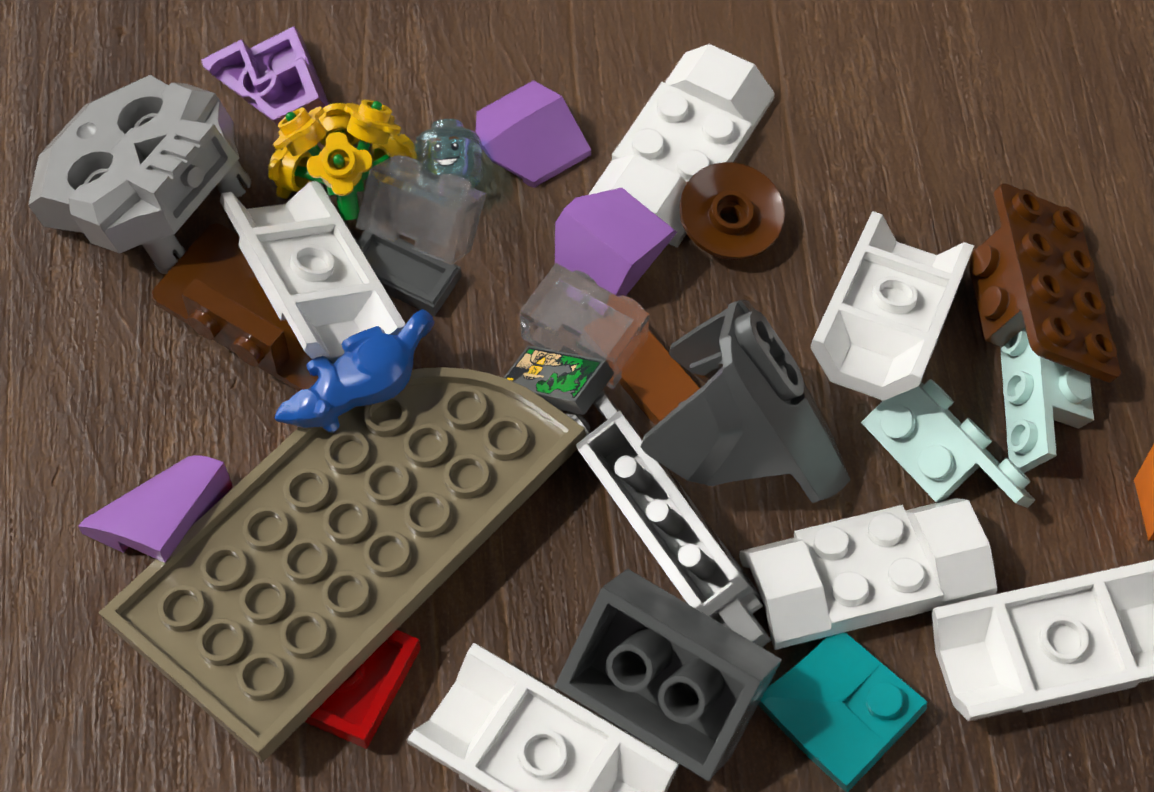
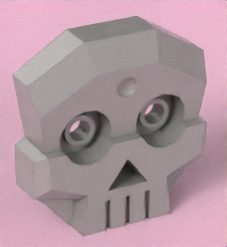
(138, 167)

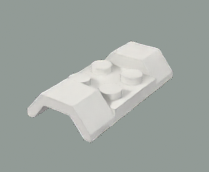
(688, 124)
(312, 270)
(887, 313)
(871, 570)
(1048, 642)
(524, 737)

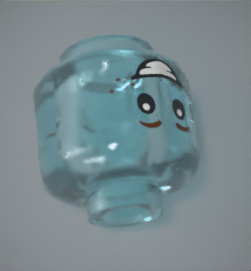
(451, 150)

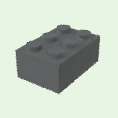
(667, 673)

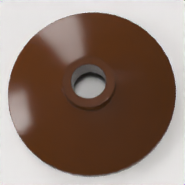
(733, 191)

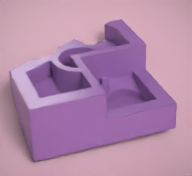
(271, 75)
(161, 509)

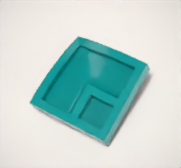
(842, 708)

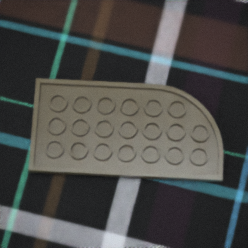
(337, 546)

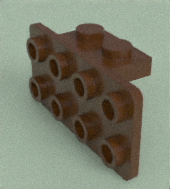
(1043, 280)
(225, 303)

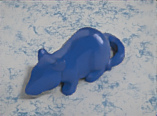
(368, 373)

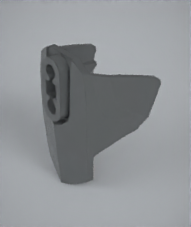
(750, 413)

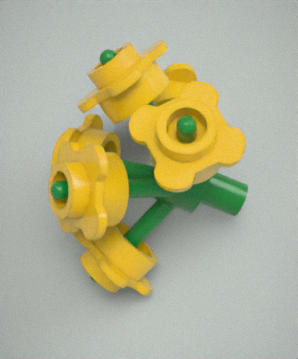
(339, 163)

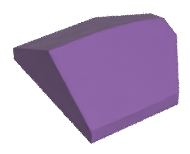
(531, 134)
(610, 238)

